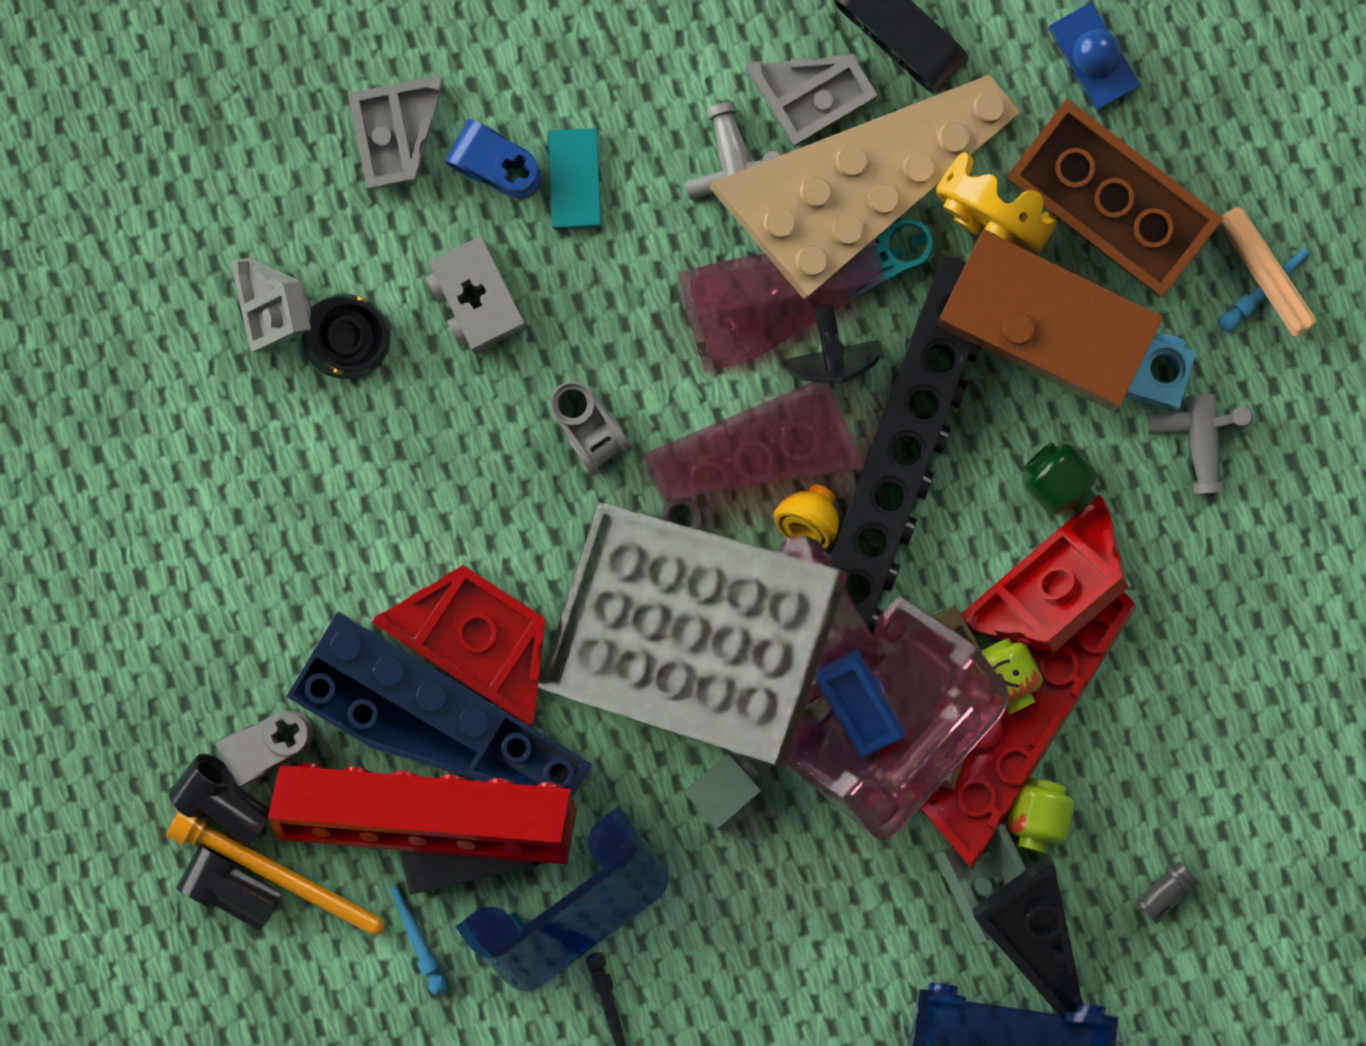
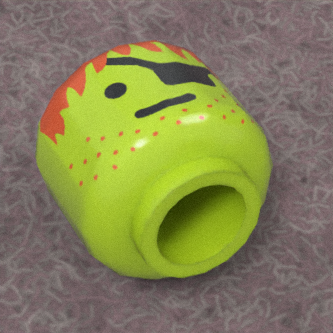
(1016, 670)
(1040, 816)

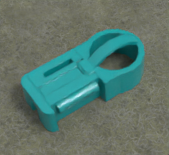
(890, 264)

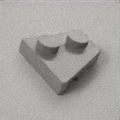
(811, 93)
(394, 129)
(270, 304)

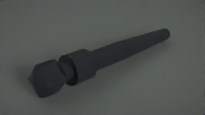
(603, 984)

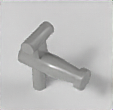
(731, 150)
(1203, 430)

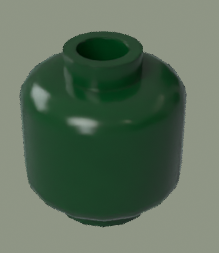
(1060, 479)

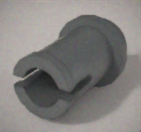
(1167, 892)

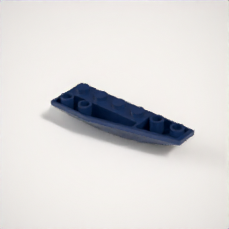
(423, 714)

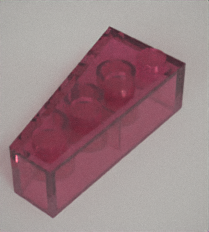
(768, 443)

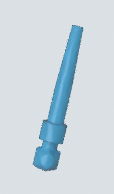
(1247, 304)
(428, 963)

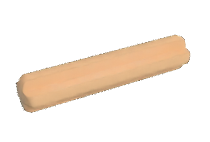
(1267, 272)

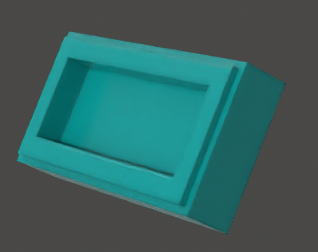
(574, 178)

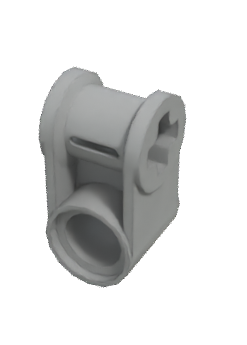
(590, 429)
(258, 748)

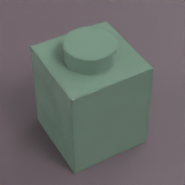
(724, 789)

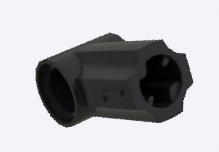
(208, 792)
(220, 884)

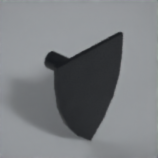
(835, 361)

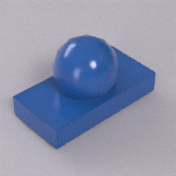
(1094, 56)
(859, 703)

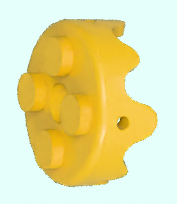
(979, 208)

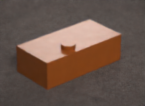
(1114, 198)
(1049, 321)

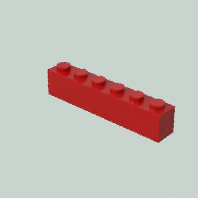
(423, 813)

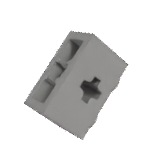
(474, 266)

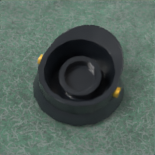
(346, 337)

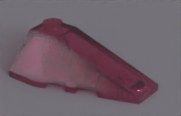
(750, 307)

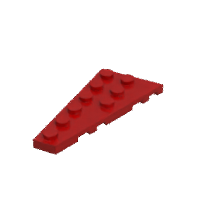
(1017, 742)

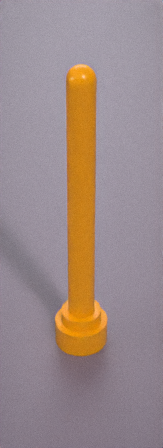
(197, 831)

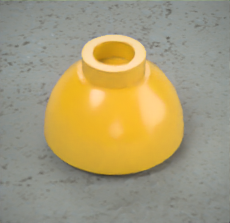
(809, 514)

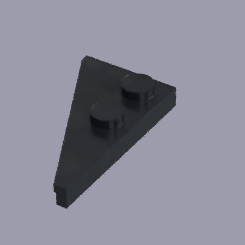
(1032, 930)

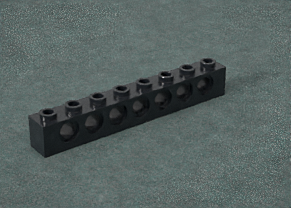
(896, 424)

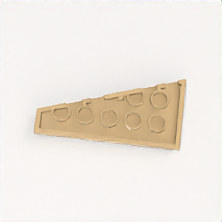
(843, 191)

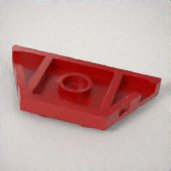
(1055, 585)
(475, 637)

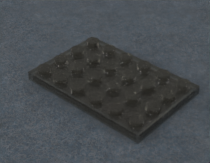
(693, 633)

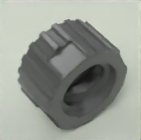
(686, 504)

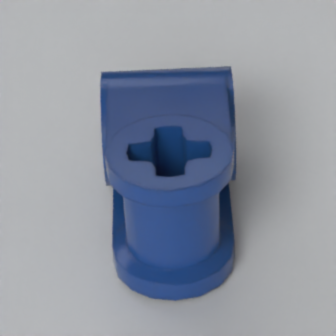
(487, 157)

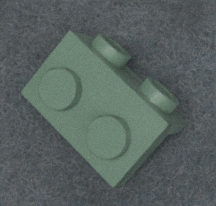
(993, 870)

